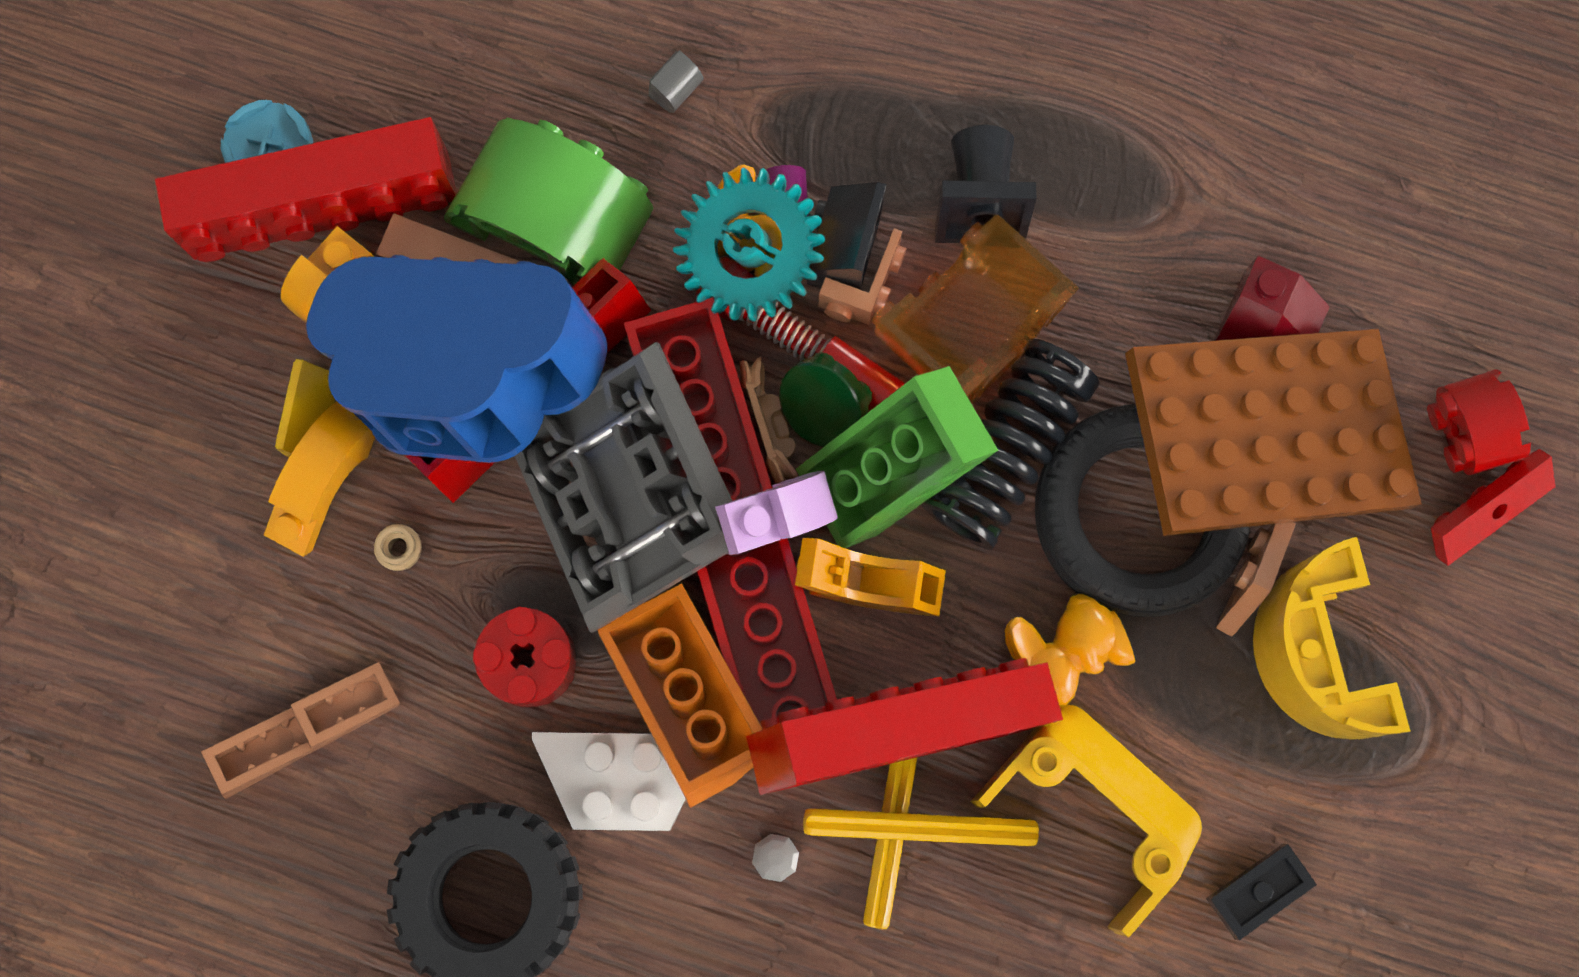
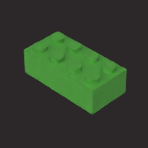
(900, 455)

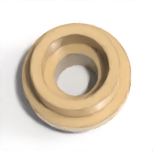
(385, 541)

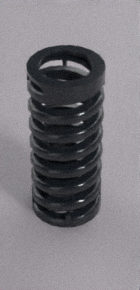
(1078, 386)

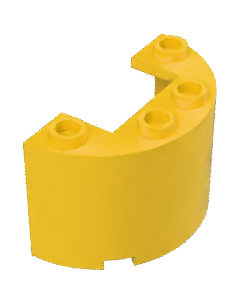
(1300, 655)

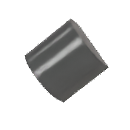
(674, 82)

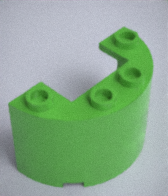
(551, 198)

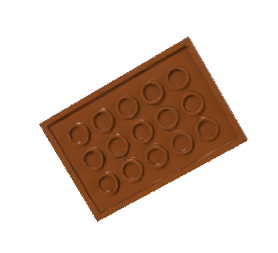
(1271, 430)

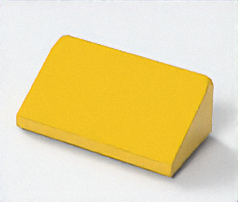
(304, 403)

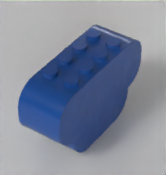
(455, 352)

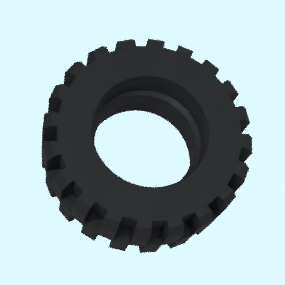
(422, 875)

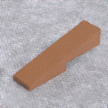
(423, 242)
(300, 730)

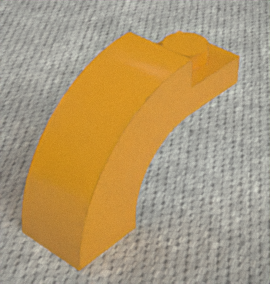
(314, 475)
(869, 579)

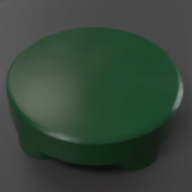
(822, 398)

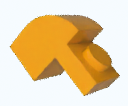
(308, 274)

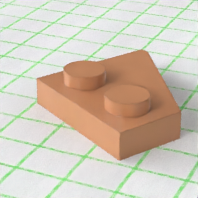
(1256, 575)

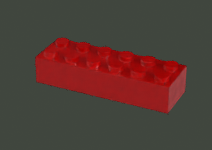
(307, 190)
(901, 724)

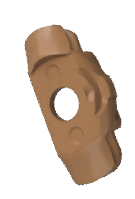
(770, 422)

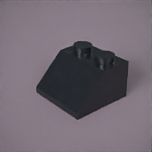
(849, 229)

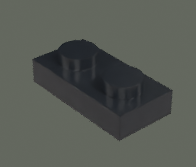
(1261, 891)

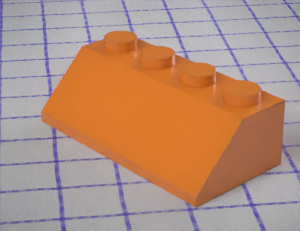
(683, 693)

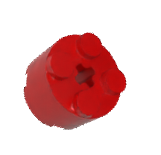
(1480, 423)
(498, 658)

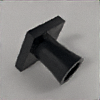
(983, 185)

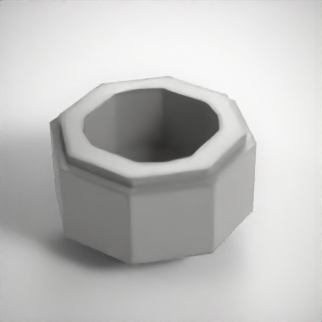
(775, 857)

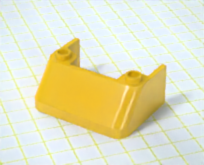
(1131, 786)

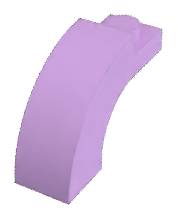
(777, 513)

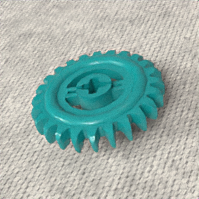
(710, 225)

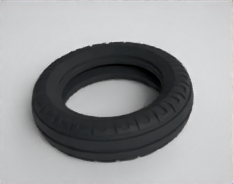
(1083, 566)

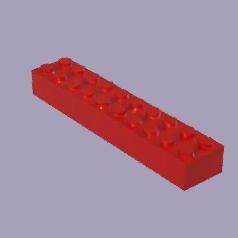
(751, 594)

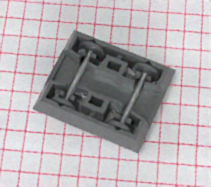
(631, 489)

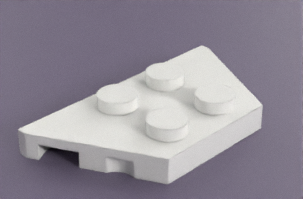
(610, 780)

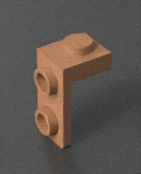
(847, 303)

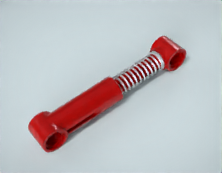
(807, 343)

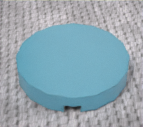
(263, 129)

